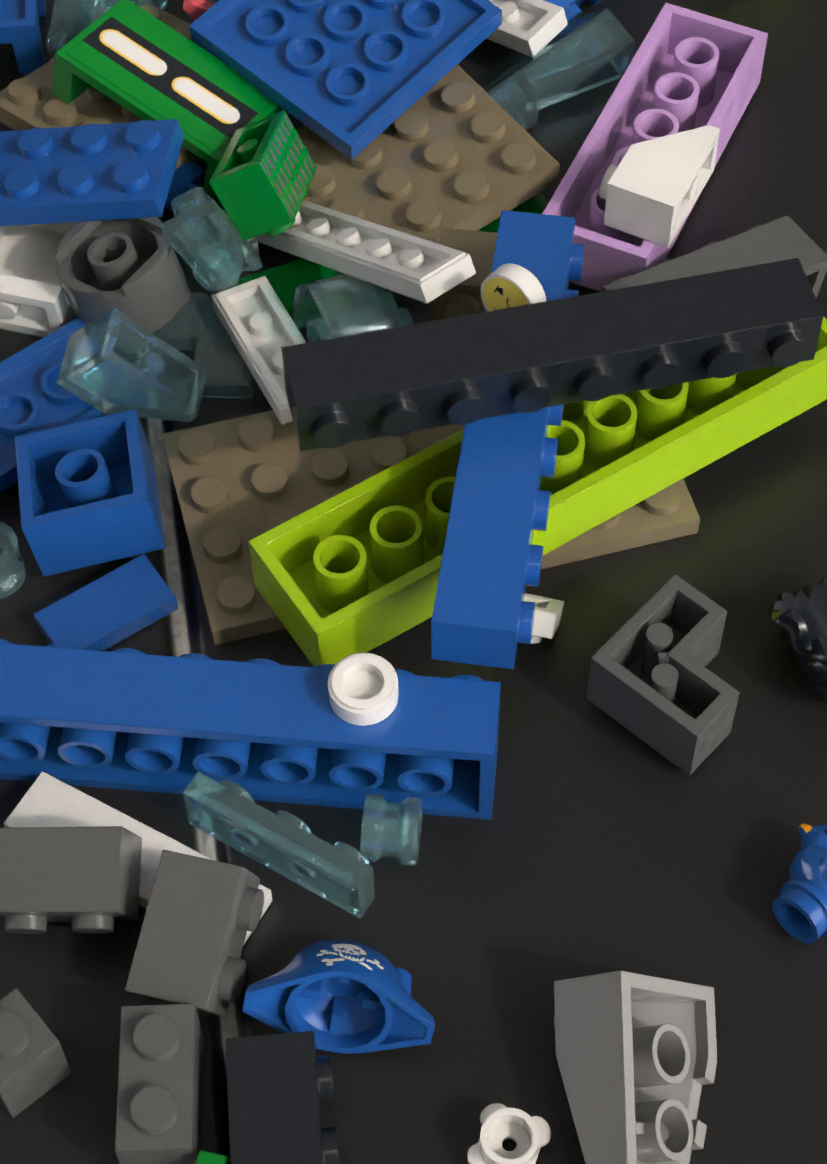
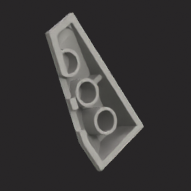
(635, 1064)

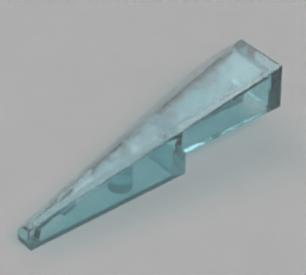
(579, 58)

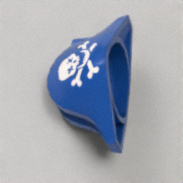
(345, 996)

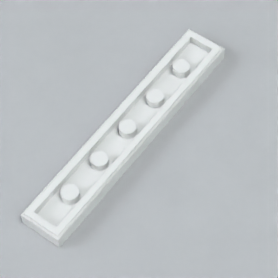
(373, 253)

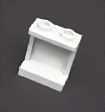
(29, 286)

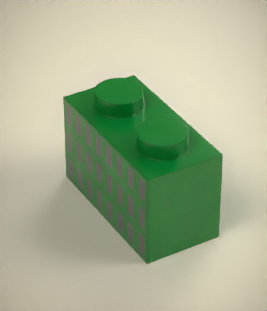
(264, 176)

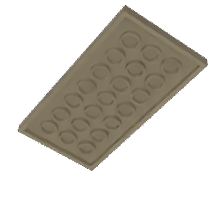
(251, 476)

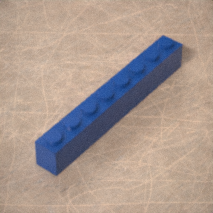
(497, 484)

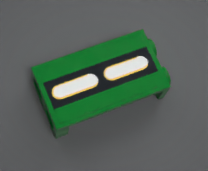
(161, 78)

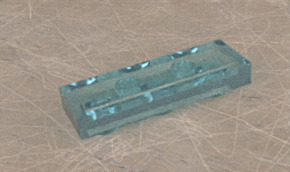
(281, 843)

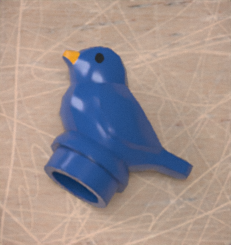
(803, 899)

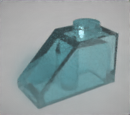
(127, 368)

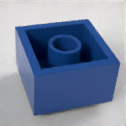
(88, 493)

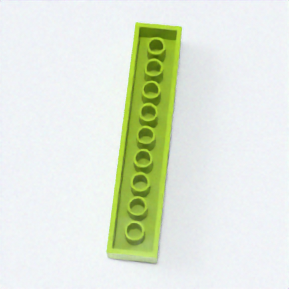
(374, 553)

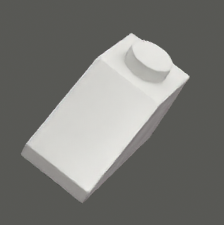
(659, 183)

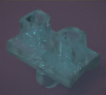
(208, 241)

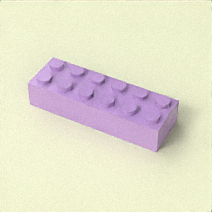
(681, 78)

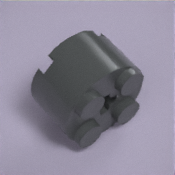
(121, 267)

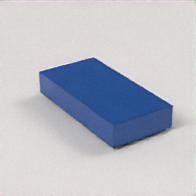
(108, 608)

